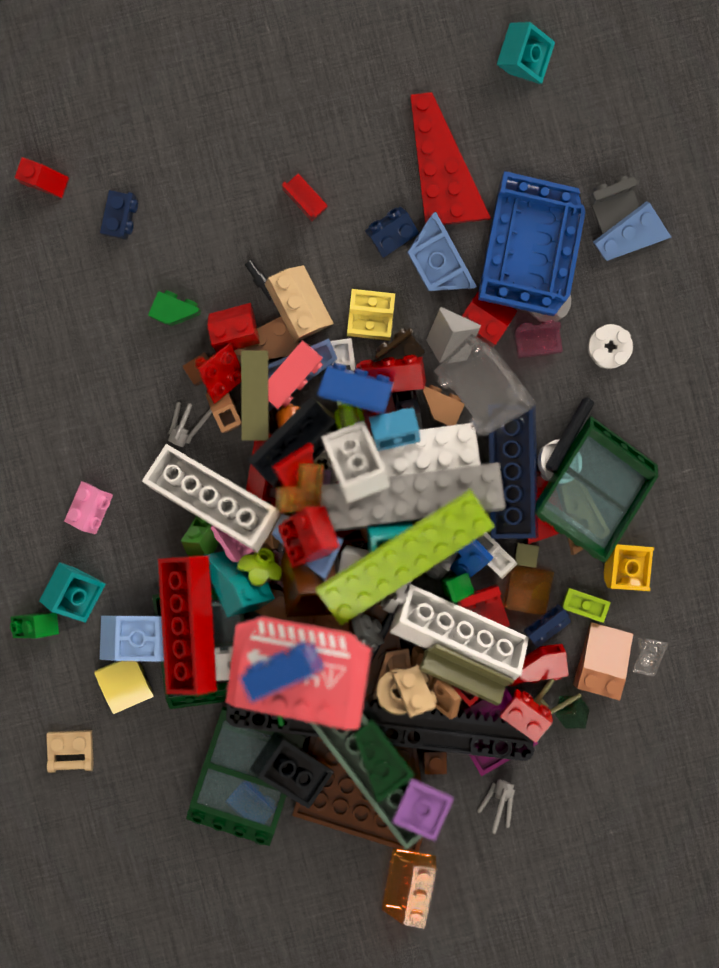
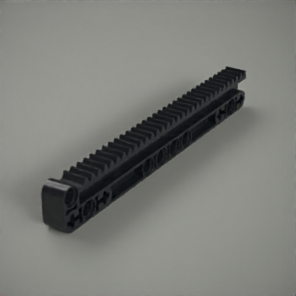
(434, 730)

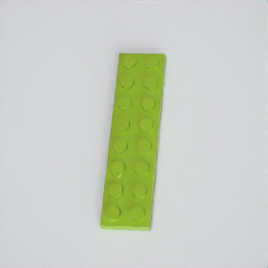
(405, 557)

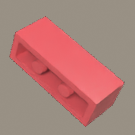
(293, 374)

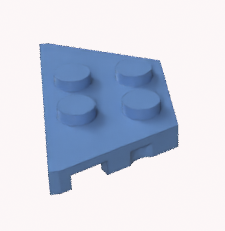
(438, 259)

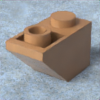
(442, 408)
(225, 413)

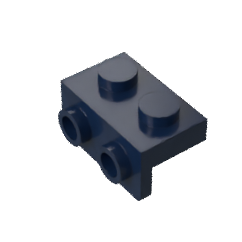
(391, 231)

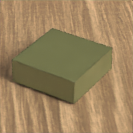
(526, 555)

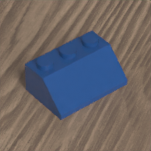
(356, 388)

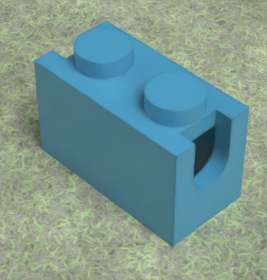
(395, 429)

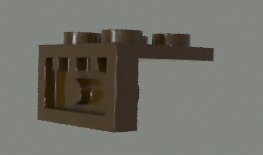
(403, 345)

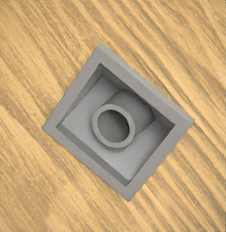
(449, 332)

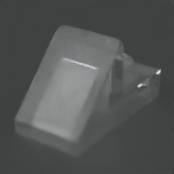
(649, 656)

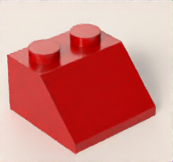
(492, 318)
(233, 326)

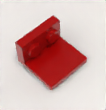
(487, 603)

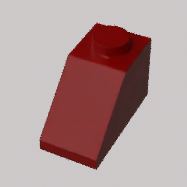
(41, 177)

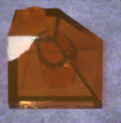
(528, 589)

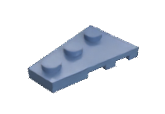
(632, 233)

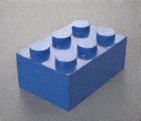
(281, 671)

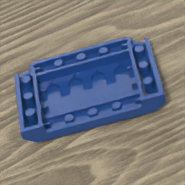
(532, 244)

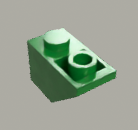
(172, 310)
(34, 625)

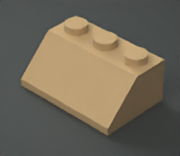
(298, 302)

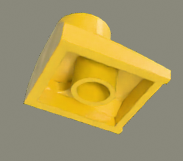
(629, 568)

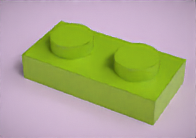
(585, 605)

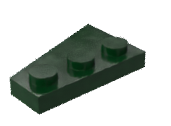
(382, 761)

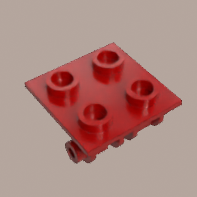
(220, 372)

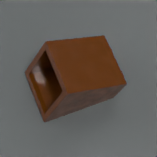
(300, 590)

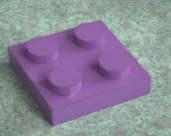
(422, 809)

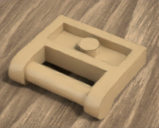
(69, 744)

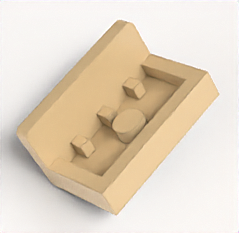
(414, 691)

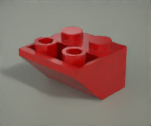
(308, 535)

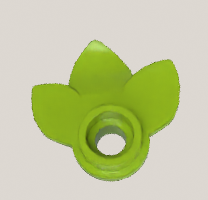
(260, 566)

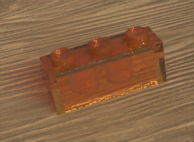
(409, 887)

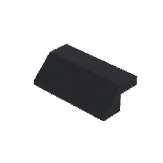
(303, 427)

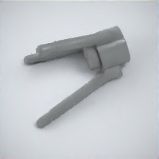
(178, 434)
(504, 792)

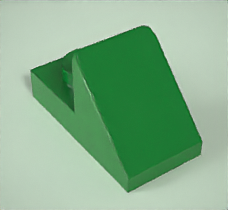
(457, 587)

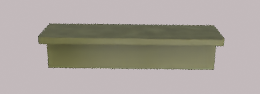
(254, 395)
(464, 674)

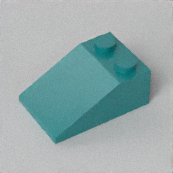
(234, 588)

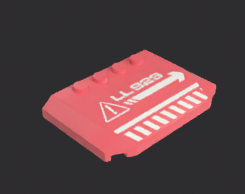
(327, 698)

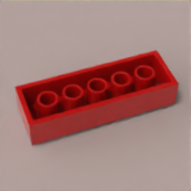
(187, 625)

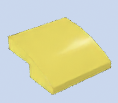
(371, 314)
(123, 684)

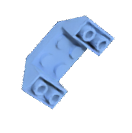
(131, 638)

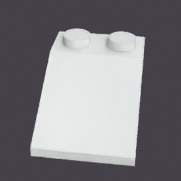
(356, 461)

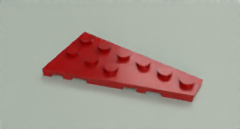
(442, 170)

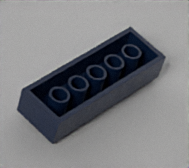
(516, 453)

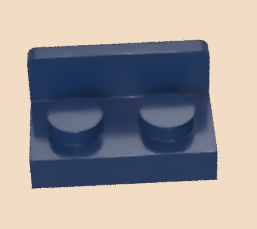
(119, 214)
(547, 625)

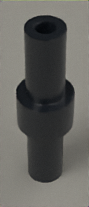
(259, 279)

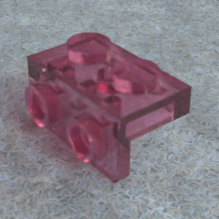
(538, 339)

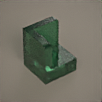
(574, 714)

